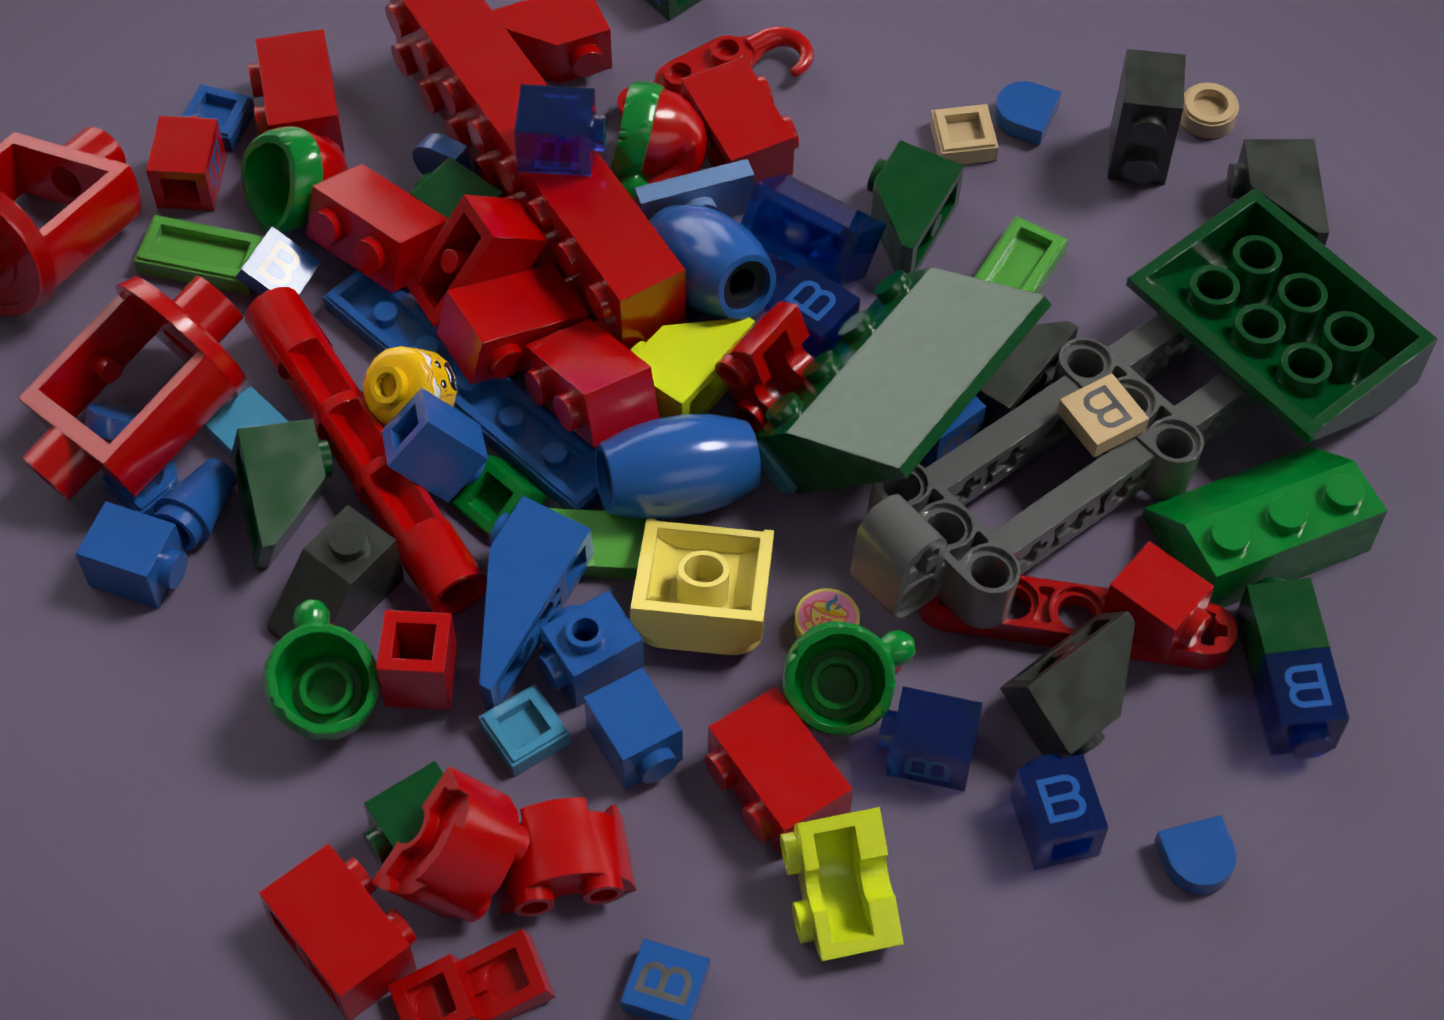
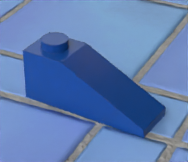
(530, 576)

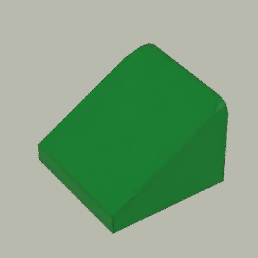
(495, 493)

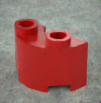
(765, 362)
(460, 852)
(568, 854)

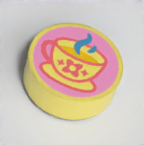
(824, 606)

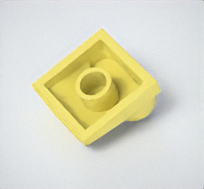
(701, 587)

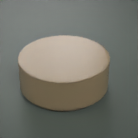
(1209, 110)

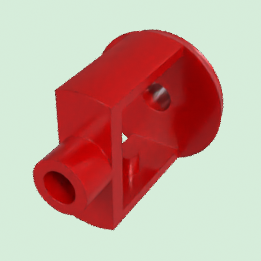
(101, 201)
(191, 329)

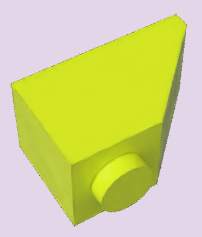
(685, 363)

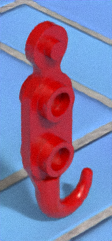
(729, 48)

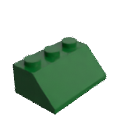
(1270, 521)

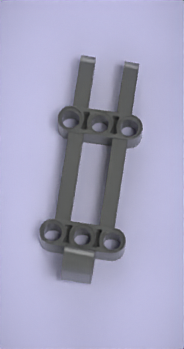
(928, 545)

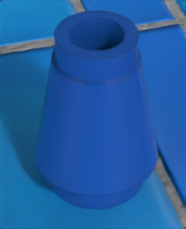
(197, 502)

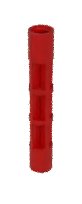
(404, 510)

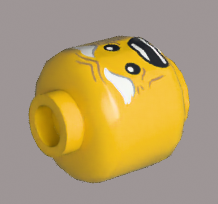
(400, 374)

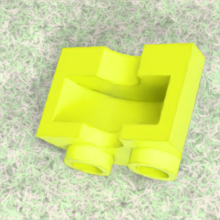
(842, 884)

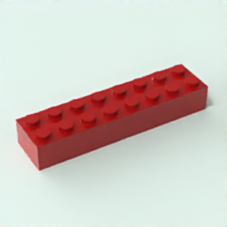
(593, 228)

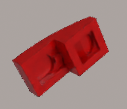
(483, 986)

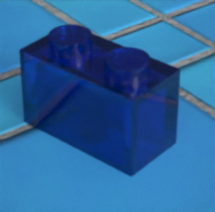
(812, 228)

